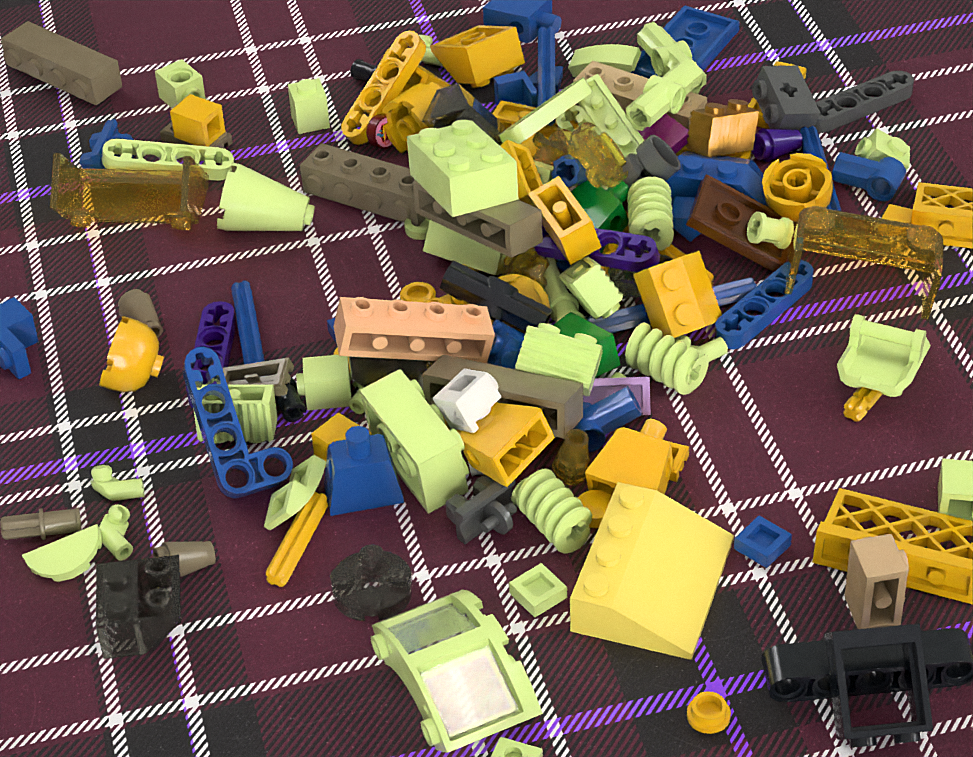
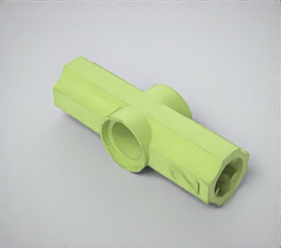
(665, 51)
(663, 94)

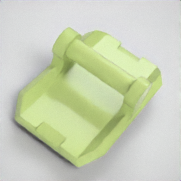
(881, 356)

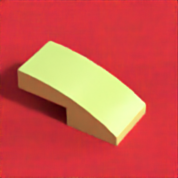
(613, 55)
(296, 493)

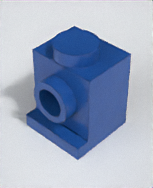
(505, 345)

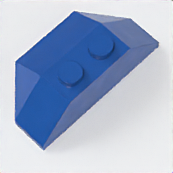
(735, 172)

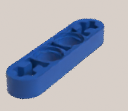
(758, 300)

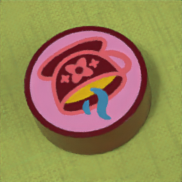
(376, 134)

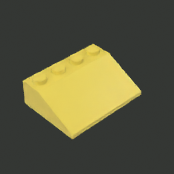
(649, 574)

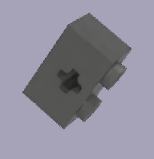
(785, 98)

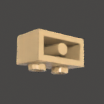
(876, 581)

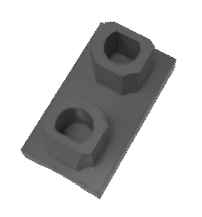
(486, 511)

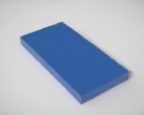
(703, 33)

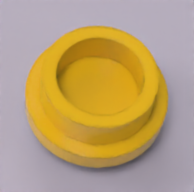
(708, 713)

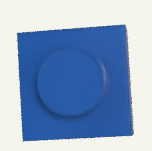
(762, 541)

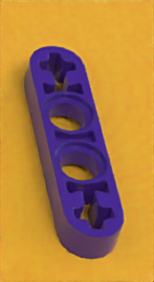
(619, 259)
(209, 331)

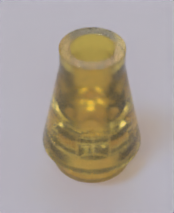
(572, 458)

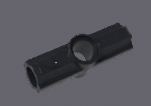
(499, 296)

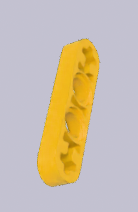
(380, 86)

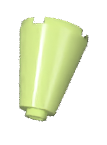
(261, 203)

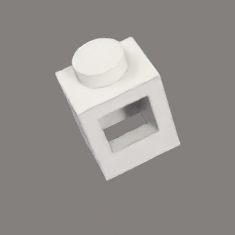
(467, 399)

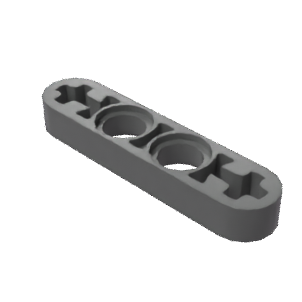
(890, 88)

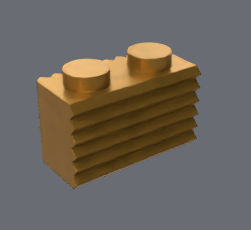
(722, 128)

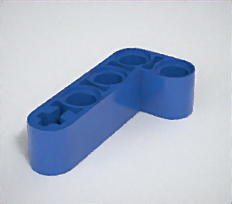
(228, 422)

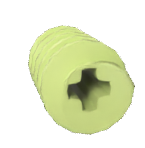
(651, 210)
(665, 359)
(553, 510)

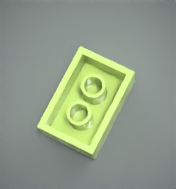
(462, 167)
(418, 440)

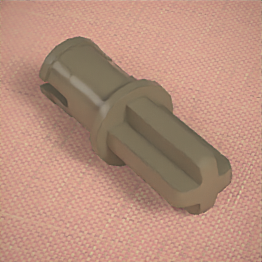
(40, 524)

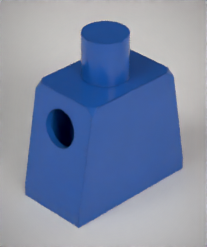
(522, 14)
(360, 473)

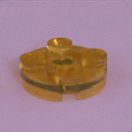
(597, 155)

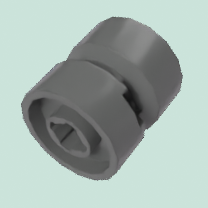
(652, 159)

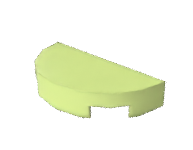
(66, 556)

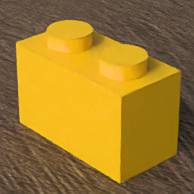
(565, 220)

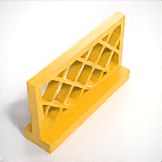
(952, 223)
(930, 570)

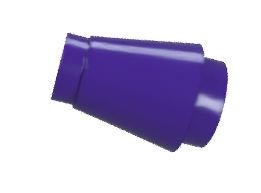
(775, 142)

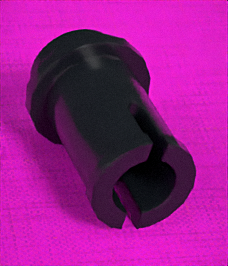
(362, 70)
(291, 404)

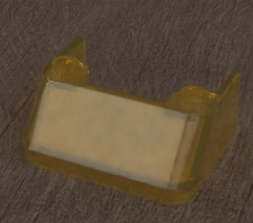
(128, 194)
(870, 241)

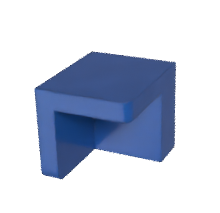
(515, 89)

